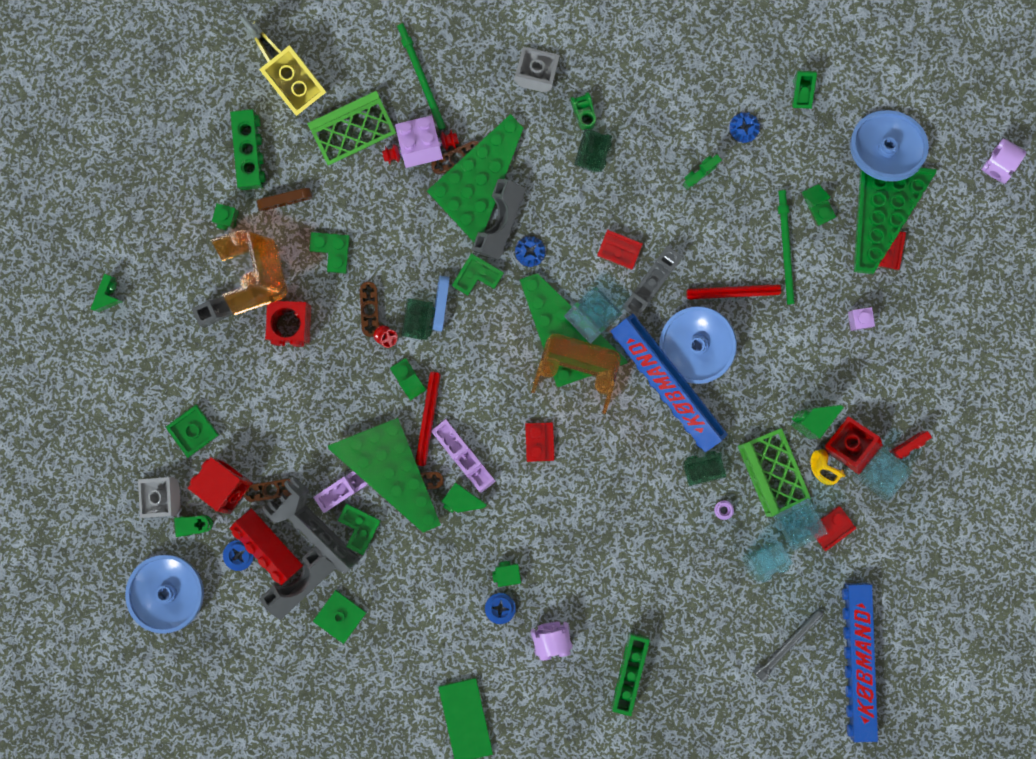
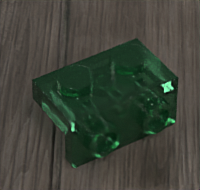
(593, 151)
(417, 319)
(704, 468)

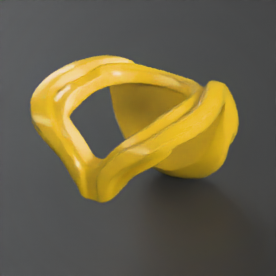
(818, 462)

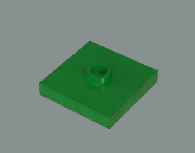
(192, 431)
(339, 616)

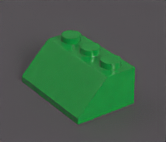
(815, 421)

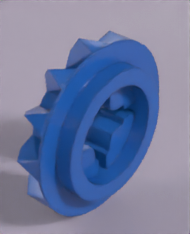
(739, 134)
(520, 251)
(237, 564)
(493, 614)

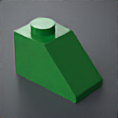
(461, 500)

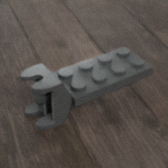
(310, 525)

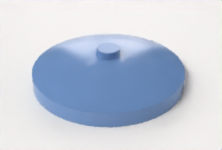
(889, 145)
(699, 344)
(164, 594)

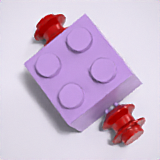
(419, 142)

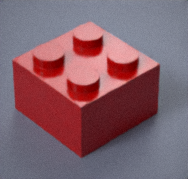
(853, 445)

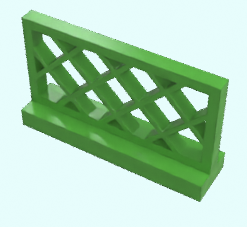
(343, 113)
(758, 476)

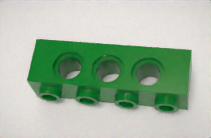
(240, 121)
(630, 674)

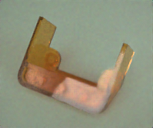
(267, 280)
(580, 357)

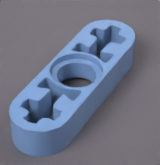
(440, 303)

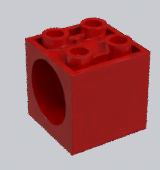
(276, 310)
(219, 485)

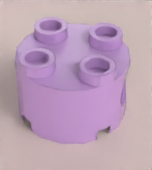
(1004, 161)
(552, 640)

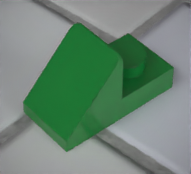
(804, 88)
(818, 204)
(103, 299)
(408, 379)

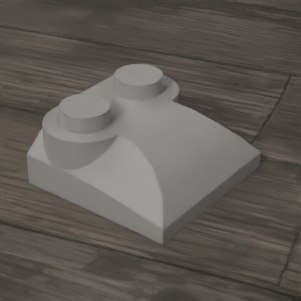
(536, 69)
(159, 497)

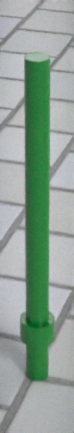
(408, 43)
(783, 210)

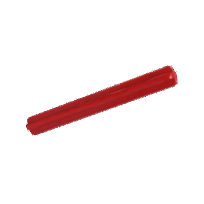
(728, 292)
(427, 420)

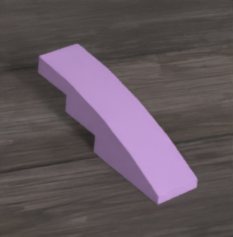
(463, 456)
(339, 491)

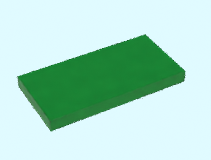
(465, 719)

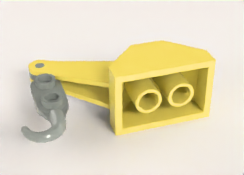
(287, 73)

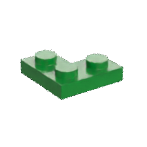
(706, 167)
(336, 247)
(475, 270)
(364, 526)

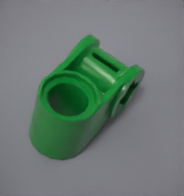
(583, 108)
(190, 525)

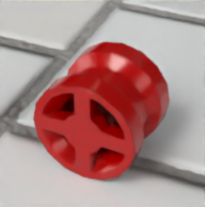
(389, 339)

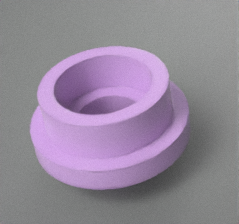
(730, 510)

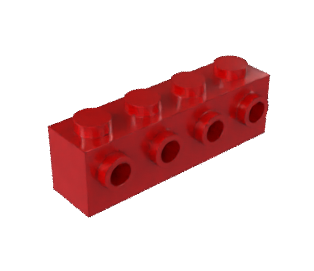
(265, 547)

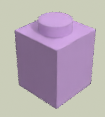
(861, 319)

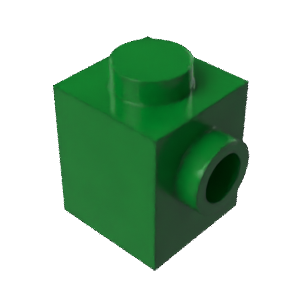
(225, 217)
(506, 574)

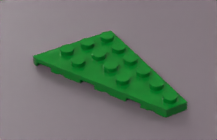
(470, 183)
(882, 213)
(548, 315)
(388, 466)

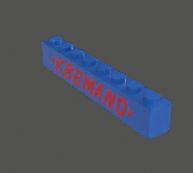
(668, 383)
(861, 662)

